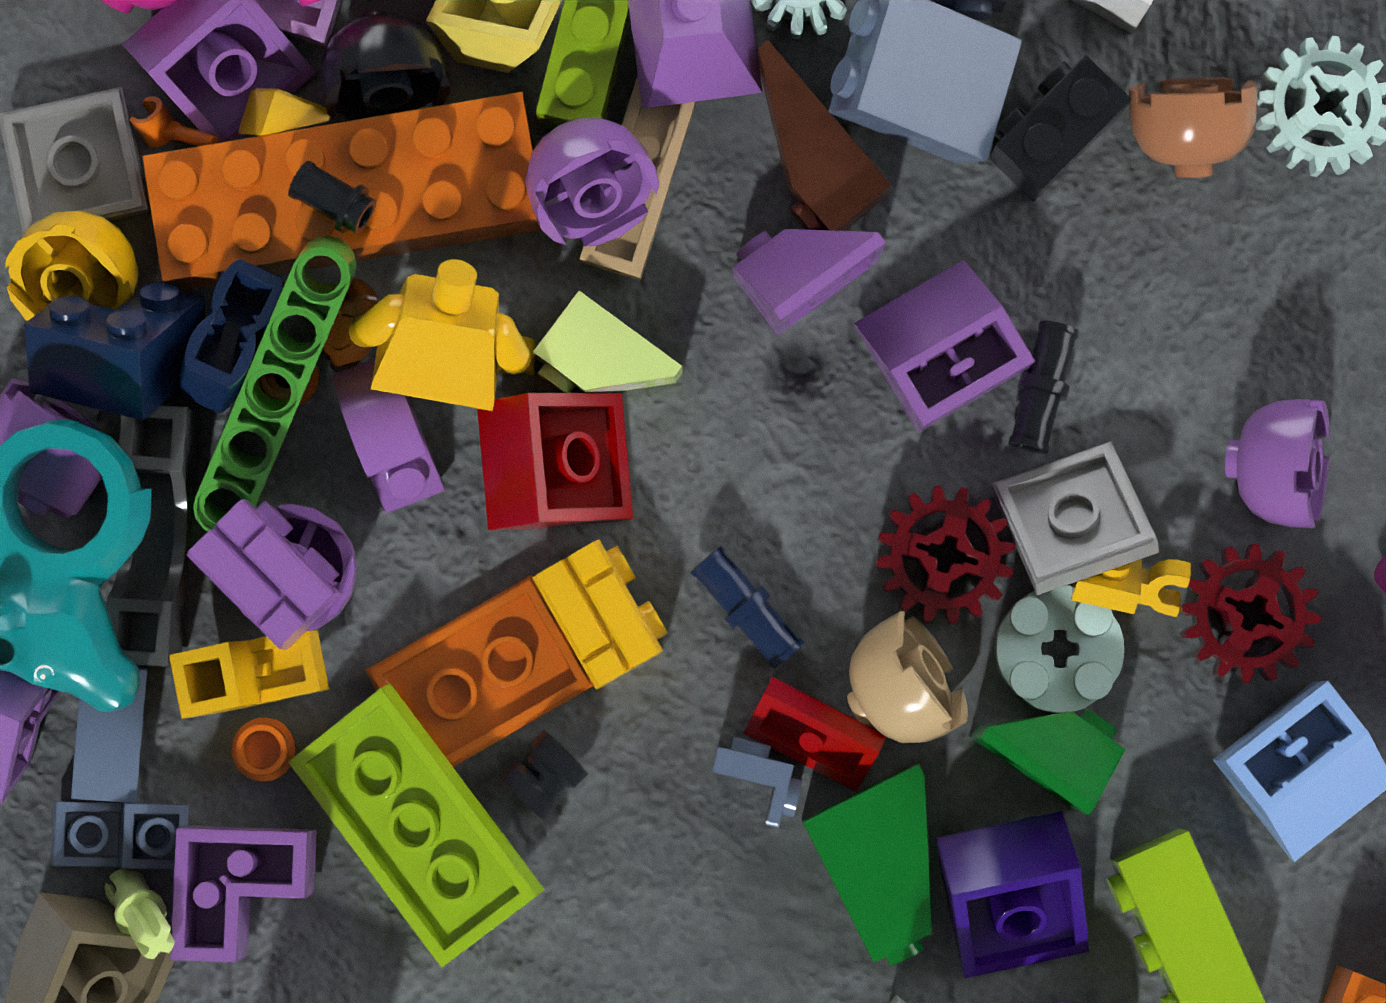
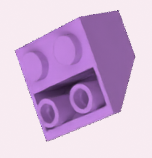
(944, 345)

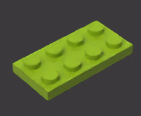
(416, 825)

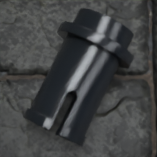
(332, 197)

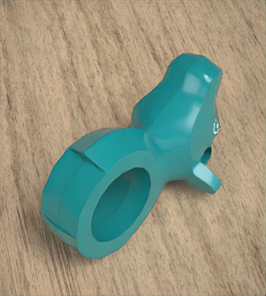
(50, 596)

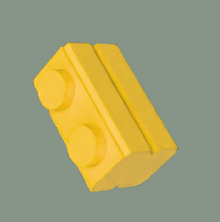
(599, 612)

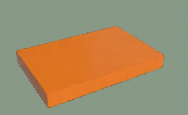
(486, 672)

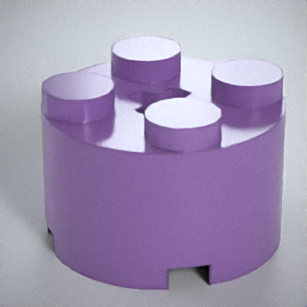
(56, 477)

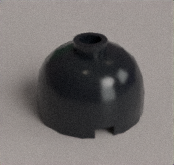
(383, 67)

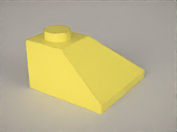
(492, 31)

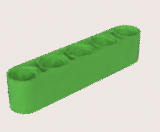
(282, 356)

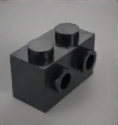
(1059, 128)

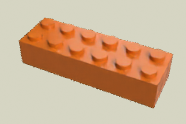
(433, 170)

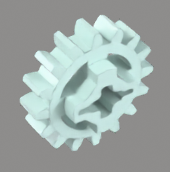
(1311, 85)

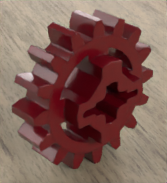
(953, 528)
(1262, 588)

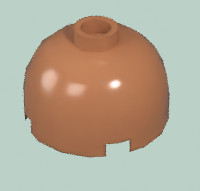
(1193, 122)

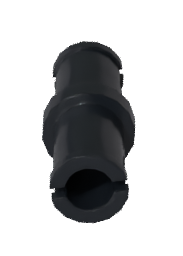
(1043, 387)

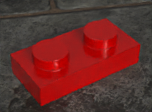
(814, 734)

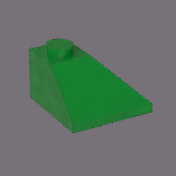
(1058, 753)

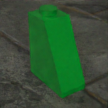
(880, 862)

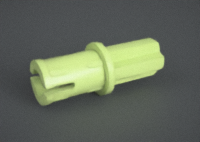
(139, 912)

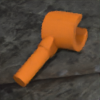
(162, 128)

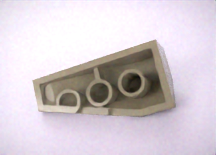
(80, 956)

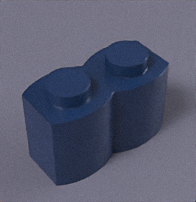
(229, 336)

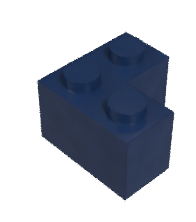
(109, 357)

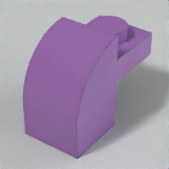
(387, 439)

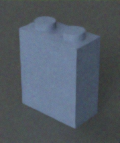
(925, 77)

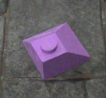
(694, 50)
(213, 56)
(802, 270)

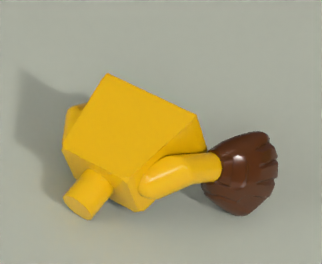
(432, 338)

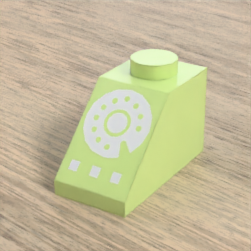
(600, 353)

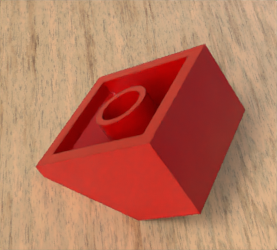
(555, 460)

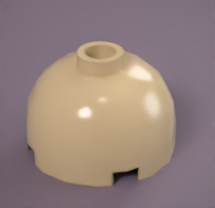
(903, 683)

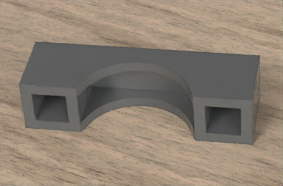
(152, 583)

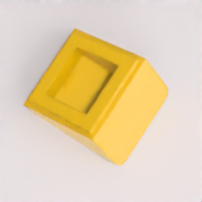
(278, 111)

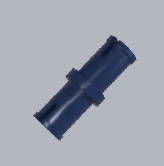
(747, 607)

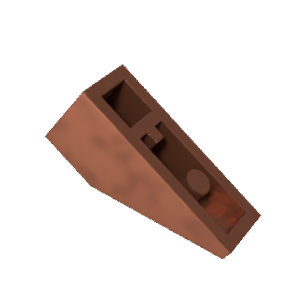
(821, 162)

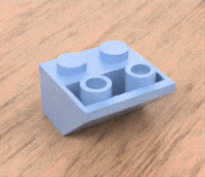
(1306, 768)

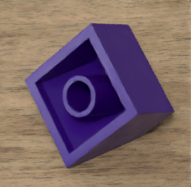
(1014, 894)

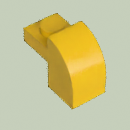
(246, 674)

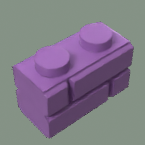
(266, 572)

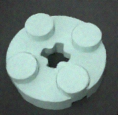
(1033, 675)

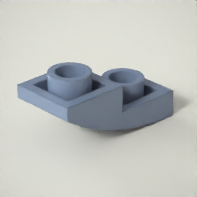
(109, 750)
(116, 834)

